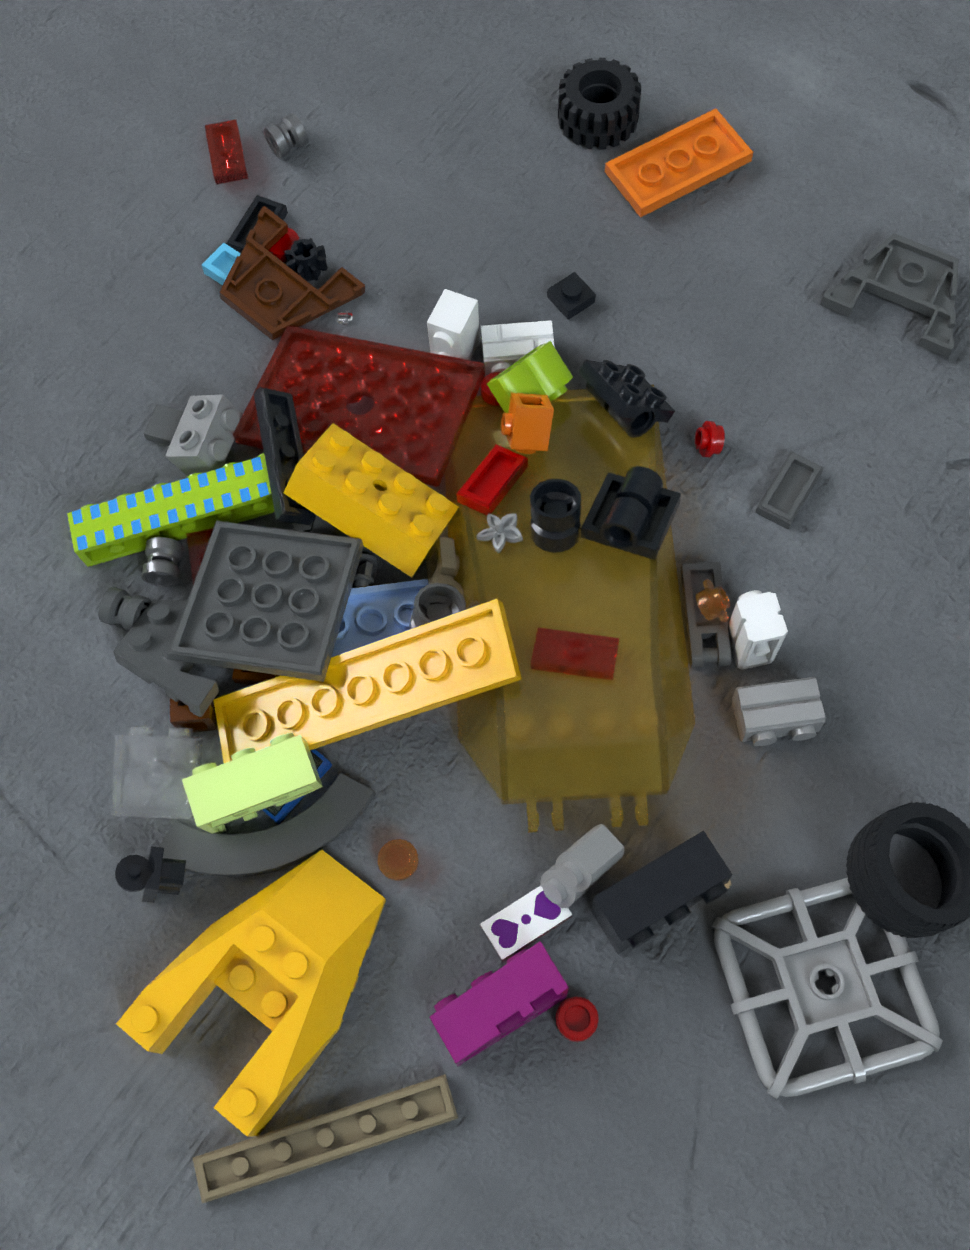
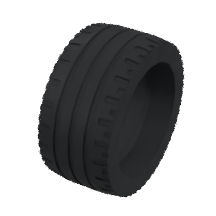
(879, 890)

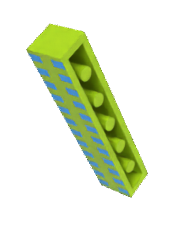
(171, 510)

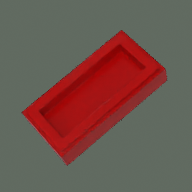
(492, 480)

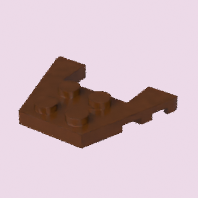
(274, 294)

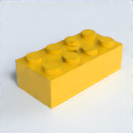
(370, 499)

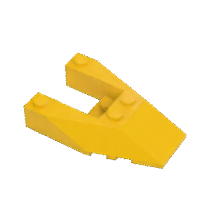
(284, 959)

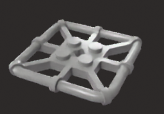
(810, 1007)

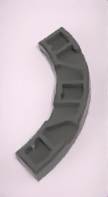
(275, 847)

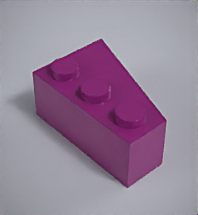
(499, 1003)

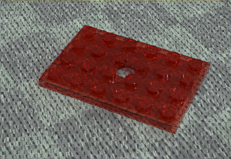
(416, 394)

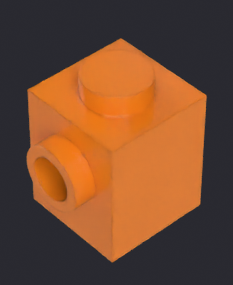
(528, 422)

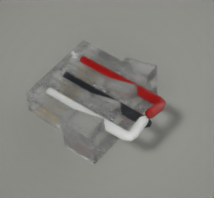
(343, 317)

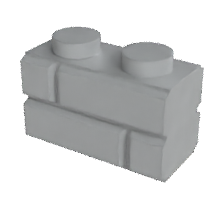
(778, 711)

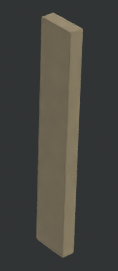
(324, 1138)

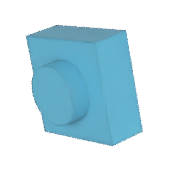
(220, 263)

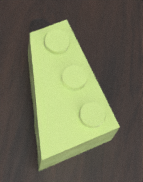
(251, 782)

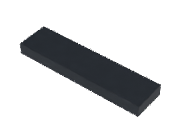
(281, 451)

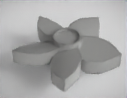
(501, 531)

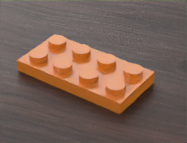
(678, 162)

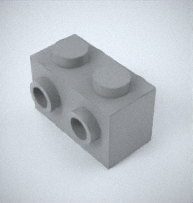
(204, 434)

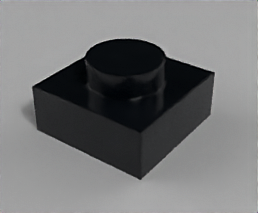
(571, 295)

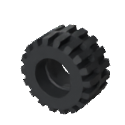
(599, 103)

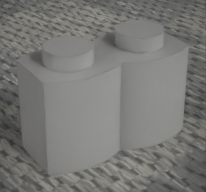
(581, 866)

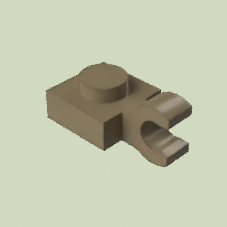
(443, 564)

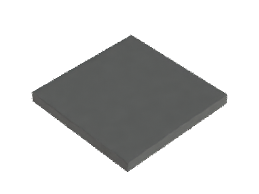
(268, 600)

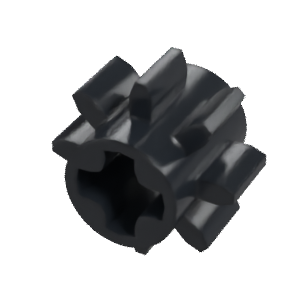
(306, 259)

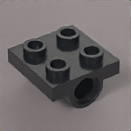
(626, 396)
(632, 512)

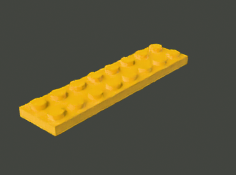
(376, 683)

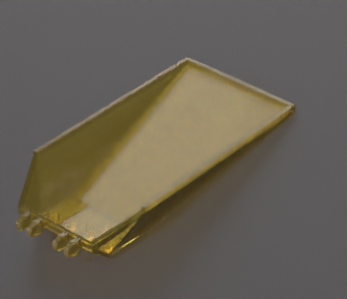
(559, 731)

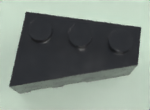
(661, 892)

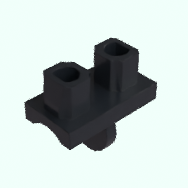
(154, 874)

